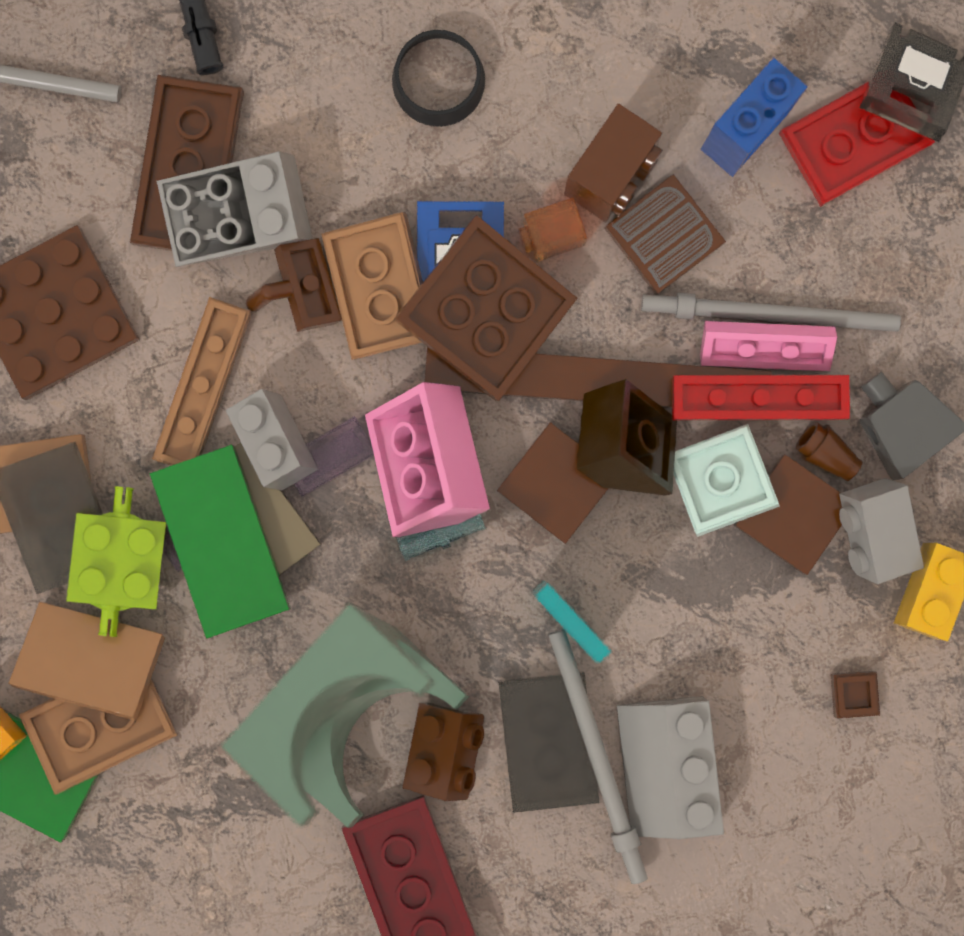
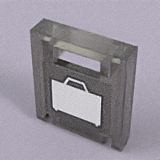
(921, 71)

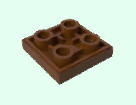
(551, 486)
(804, 520)

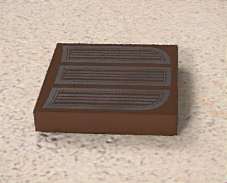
(665, 234)

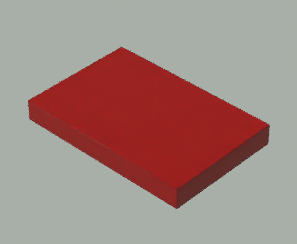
(848, 145)

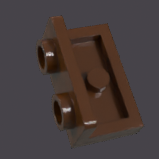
(444, 752)

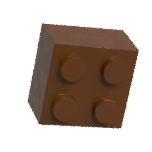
(612, 162)

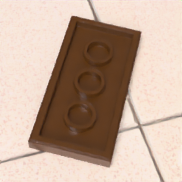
(188, 131)

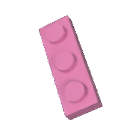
(768, 346)

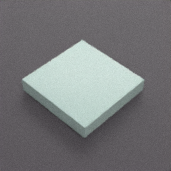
(723, 480)

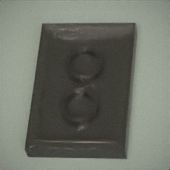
(42, 508)
(545, 745)

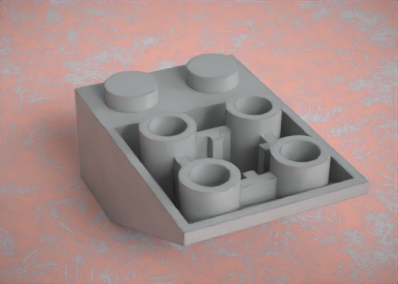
(234, 209)

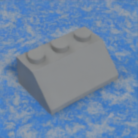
(670, 768)

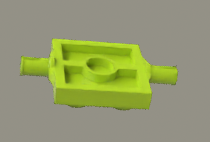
(115, 561)

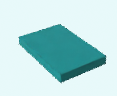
(571, 621)

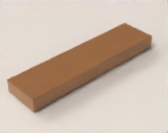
(202, 382)

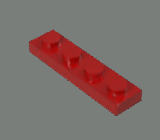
(760, 397)

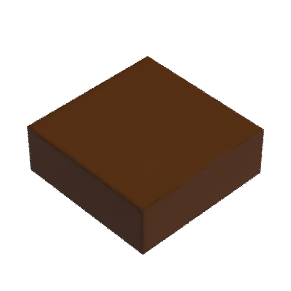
(855, 694)

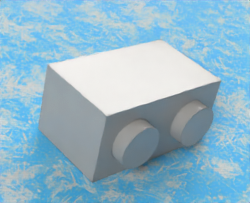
(271, 440)
(881, 530)

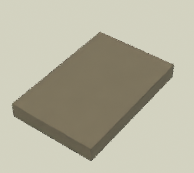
(283, 526)

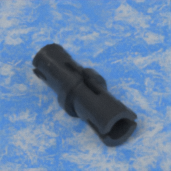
(200, 32)

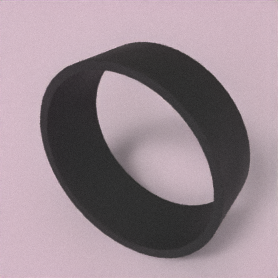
(441, 117)

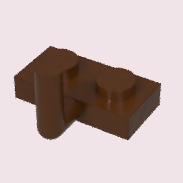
(304, 284)

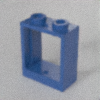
(753, 117)

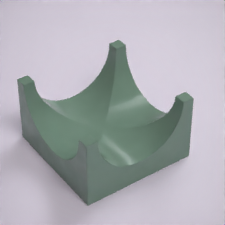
(302, 725)

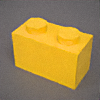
(934, 593)

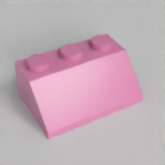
(426, 459)

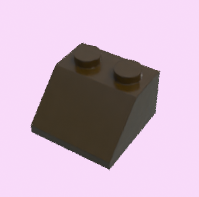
(627, 440)

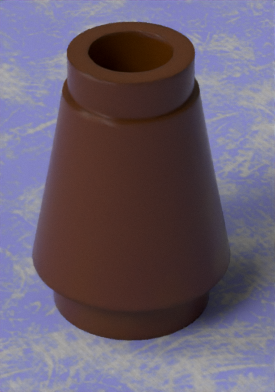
(826, 450)

